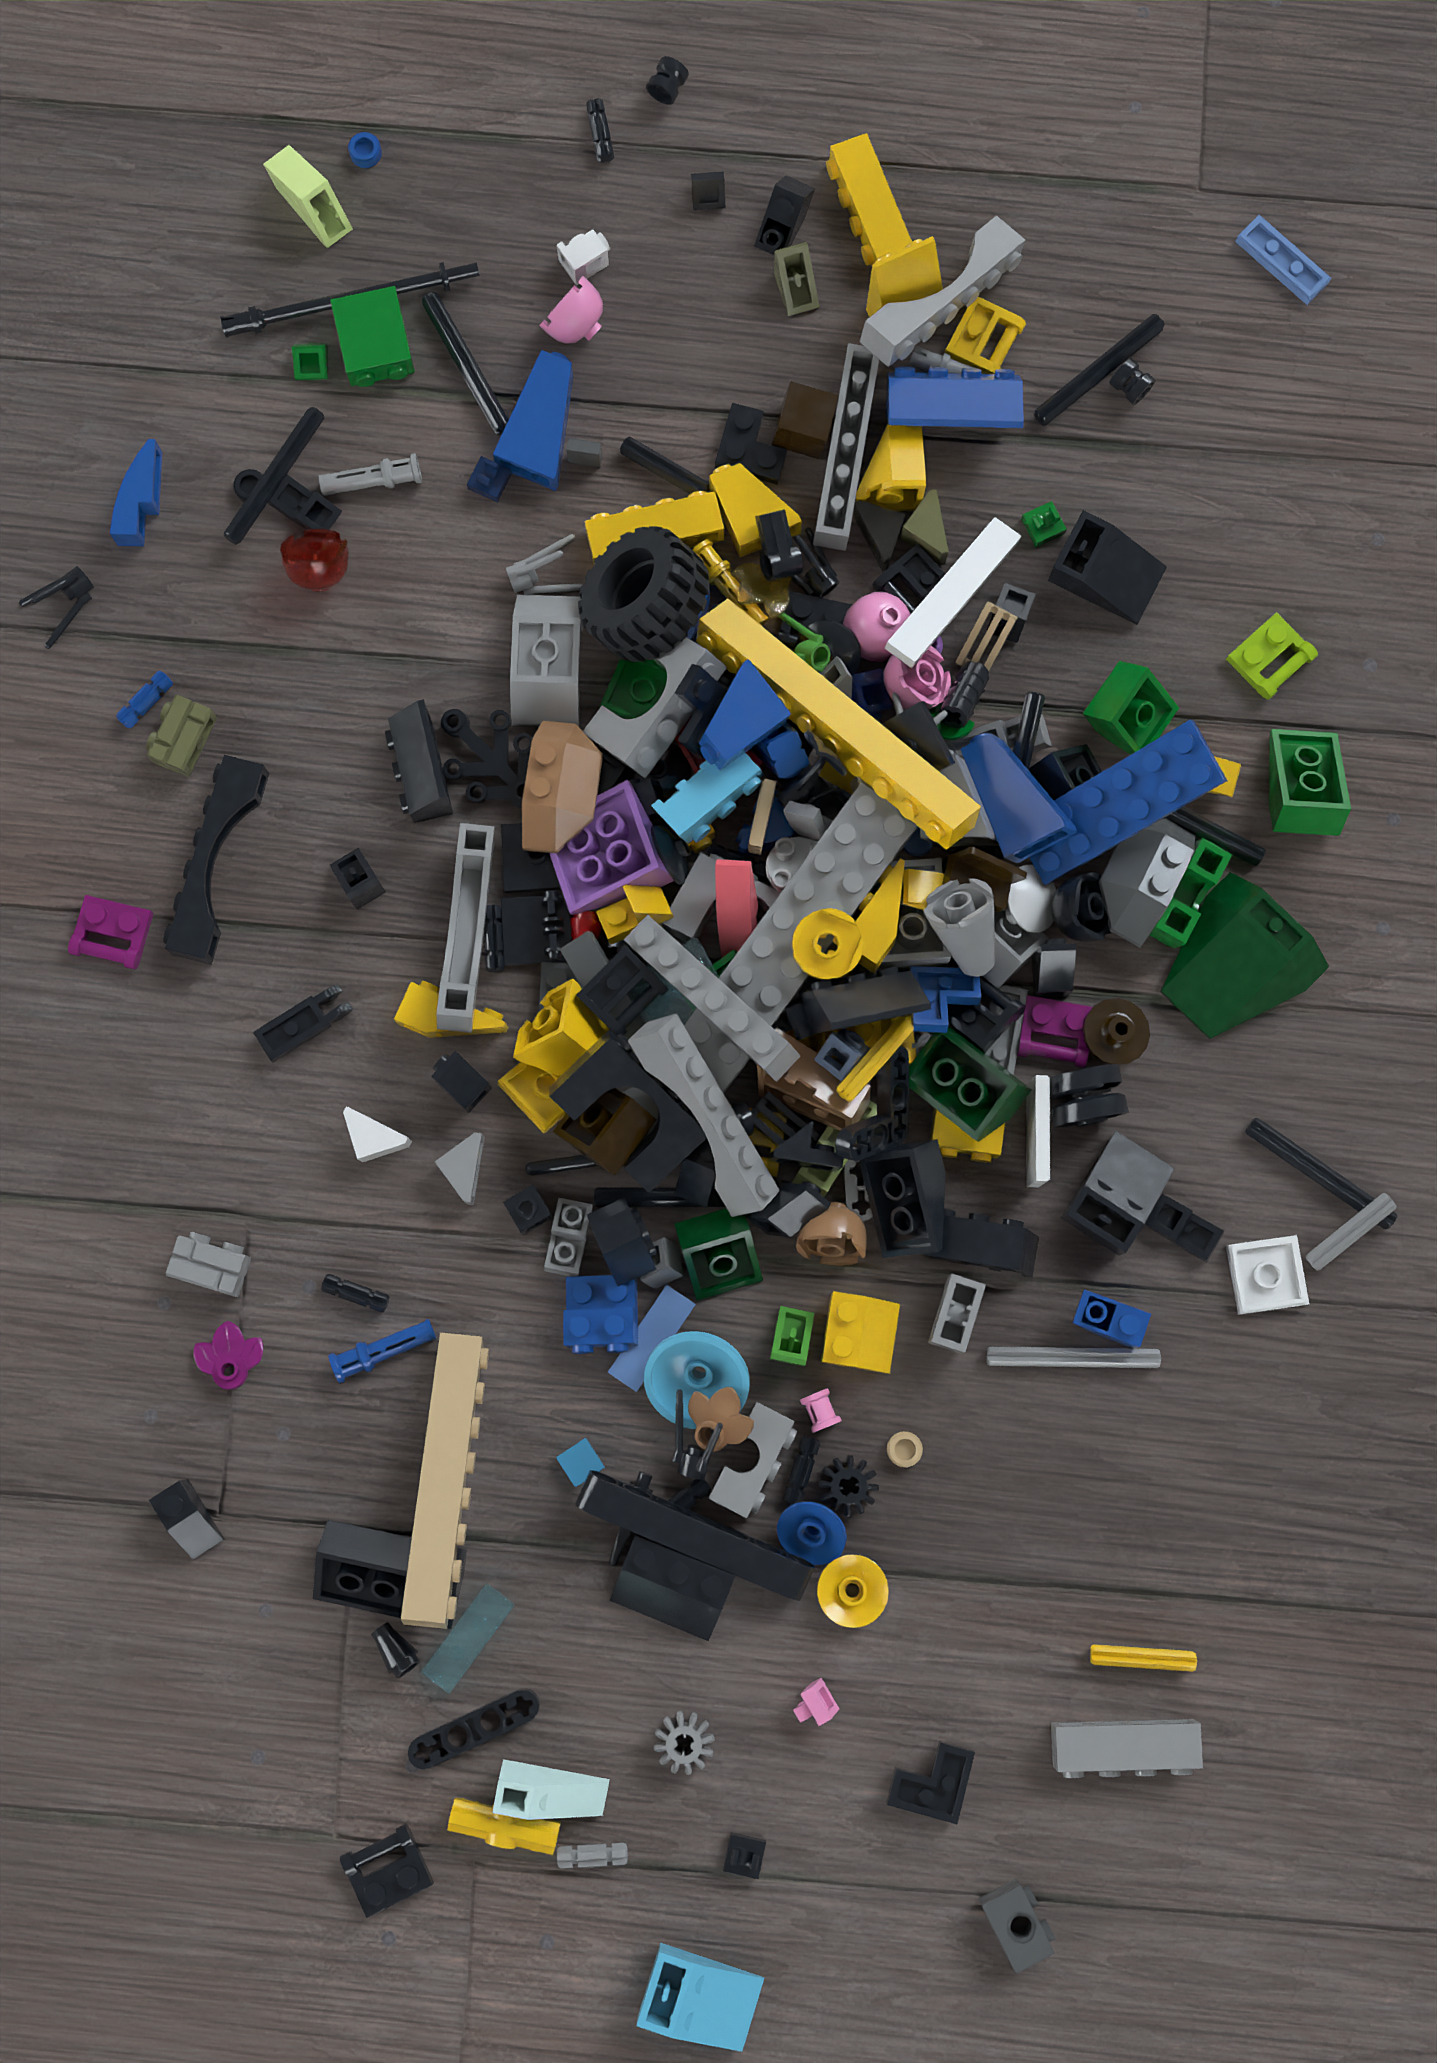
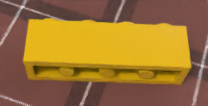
(867, 197)
(689, 518)

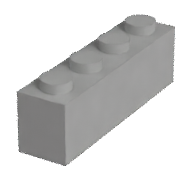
(1126, 1746)

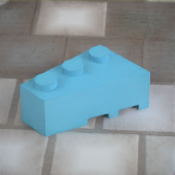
(707, 796)

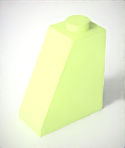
(308, 195)

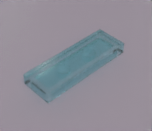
(468, 1638)

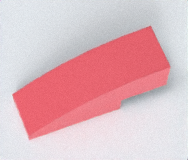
(735, 903)

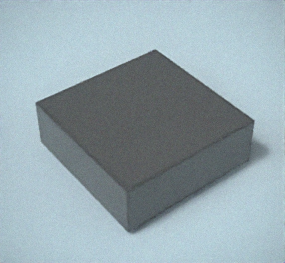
(584, 452)

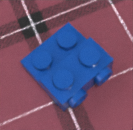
(600, 1314)

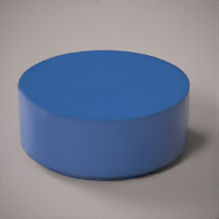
(365, 150)

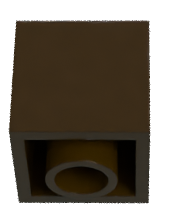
(804, 420)

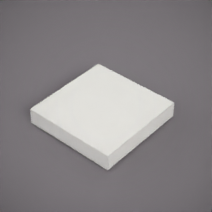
(1267, 1274)

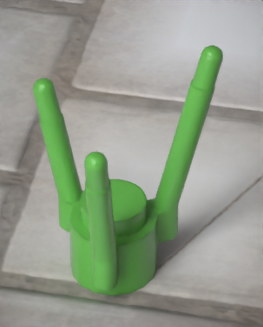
(812, 650)

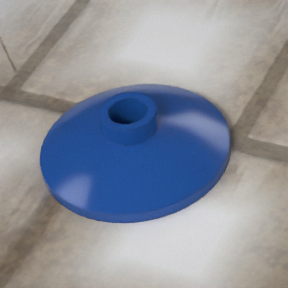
(801, 1539)

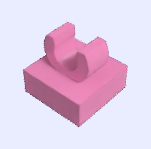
(816, 1703)

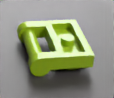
(1263, 648)

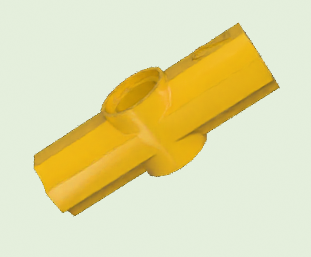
(502, 1830)

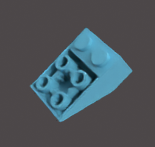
(699, 1999)

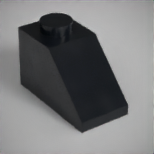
(186, 1518)

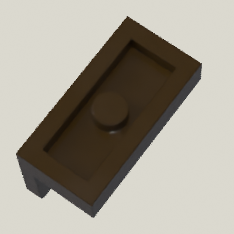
(976, 864)

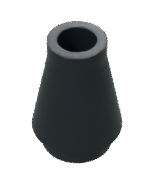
(396, 1651)

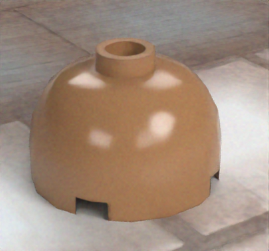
(835, 1236)

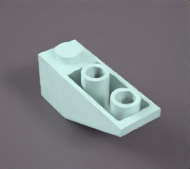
(547, 1793)

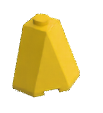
(896, 470)
(559, 1031)

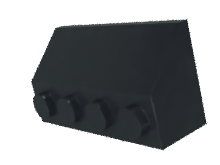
(366, 1569)

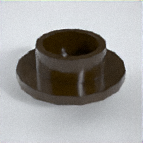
(1101, 1035)

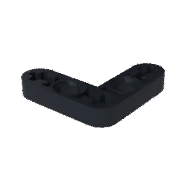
(892, 1116)

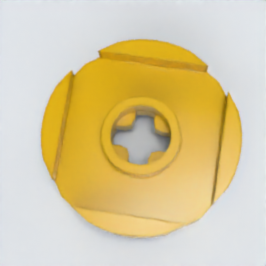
(845, 935)

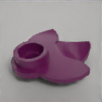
(228, 1350)

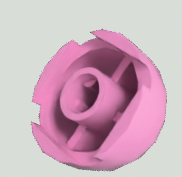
(575, 314)
(874, 622)
(921, 682)

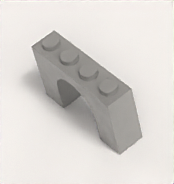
(645, 739)
(698, 900)

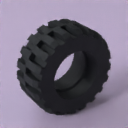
(643, 594)

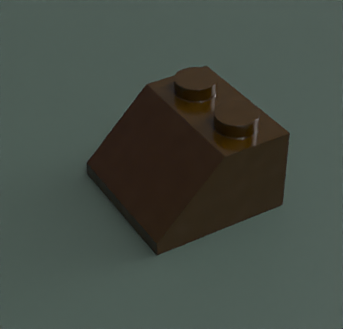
(607, 1130)

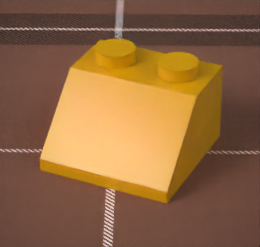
(860, 1332)

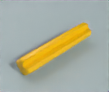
(874, 1059)
(1143, 1658)

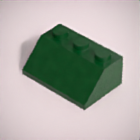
(966, 1084)

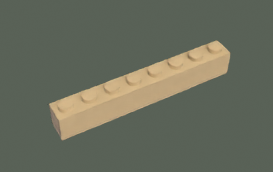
(443, 1482)

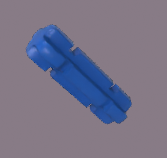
(144, 699)

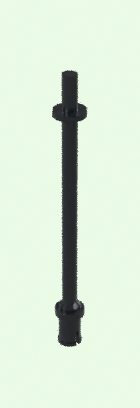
(256, 319)

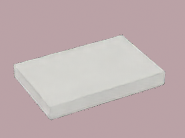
(1038, 1131)

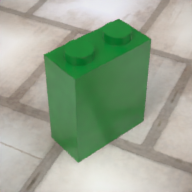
(372, 336)

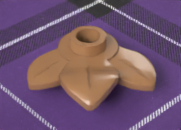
(720, 1408)

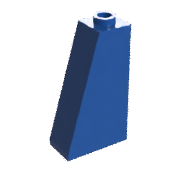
(537, 427)
(1014, 801)

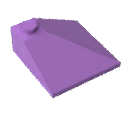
(609, 853)

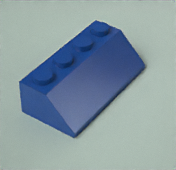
(954, 398)

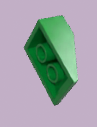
(1307, 783)

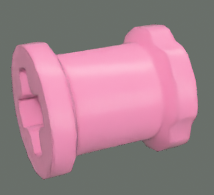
(820, 1410)

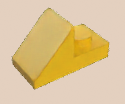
(625, 915)

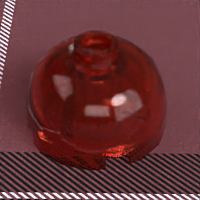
(316, 559)

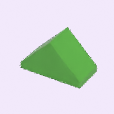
(792, 1336)

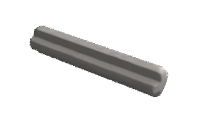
(1351, 1231)

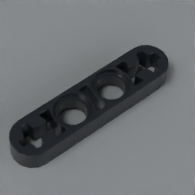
(476, 1733)

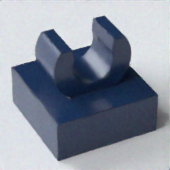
(489, 479)

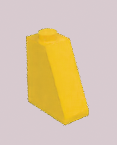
(740, 500)

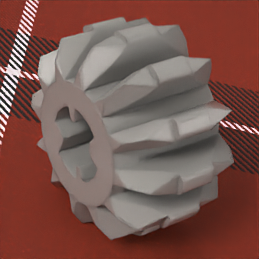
(671, 1742)

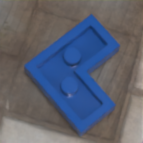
(941, 988)

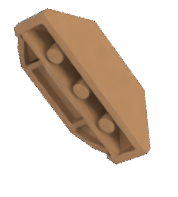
(559, 786)

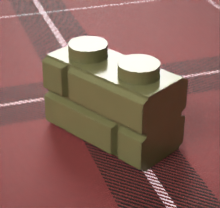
(181, 735)

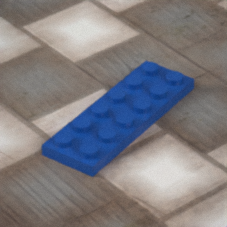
(1131, 798)

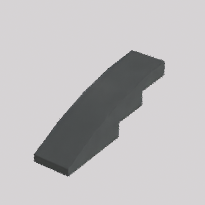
(585, 961)

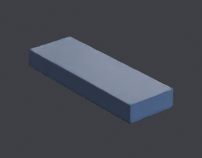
(1283, 259)
(659, 1323)

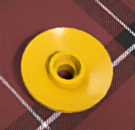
(863, 1607)

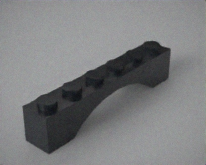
(235, 794)

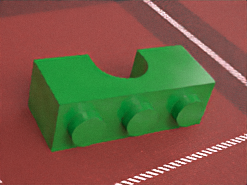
(1199, 877)

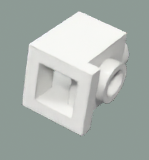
(584, 255)

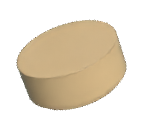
(904, 1449)

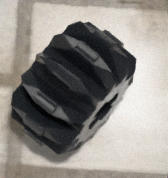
(846, 1473)

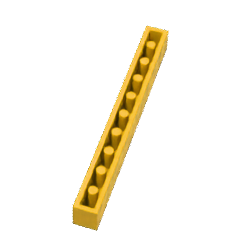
(843, 726)

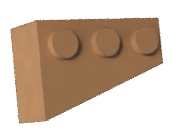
(812, 1090)

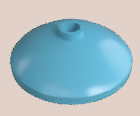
(673, 1368)

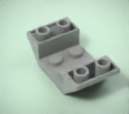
(545, 660)

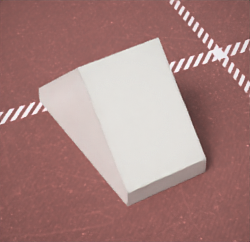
(371, 1137)

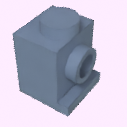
(847, 1047)

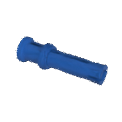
(362, 1352)

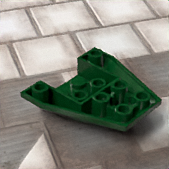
(1241, 958)

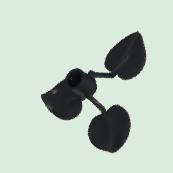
(799, 788)

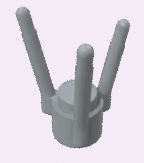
(523, 573)

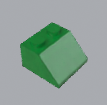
(1131, 707)

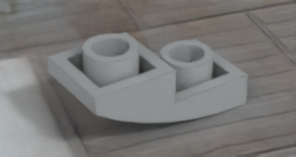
(806, 820)
(568, 1237)

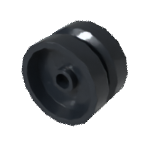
(1086, 1094)

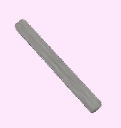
(1073, 1357)

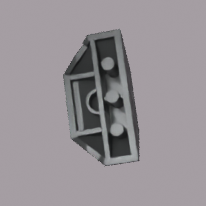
(1144, 878)

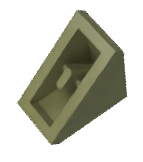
(795, 278)
(927, 528)

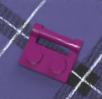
(113, 921)
(1055, 1020)

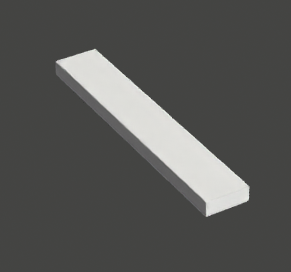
(952, 592)

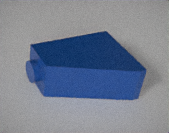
(743, 718)

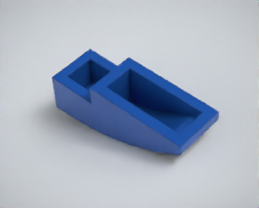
(138, 496)

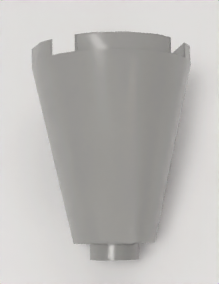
(965, 923)

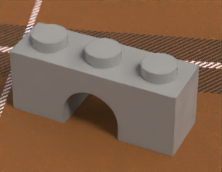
(742, 1489)

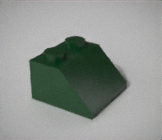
(718, 1253)

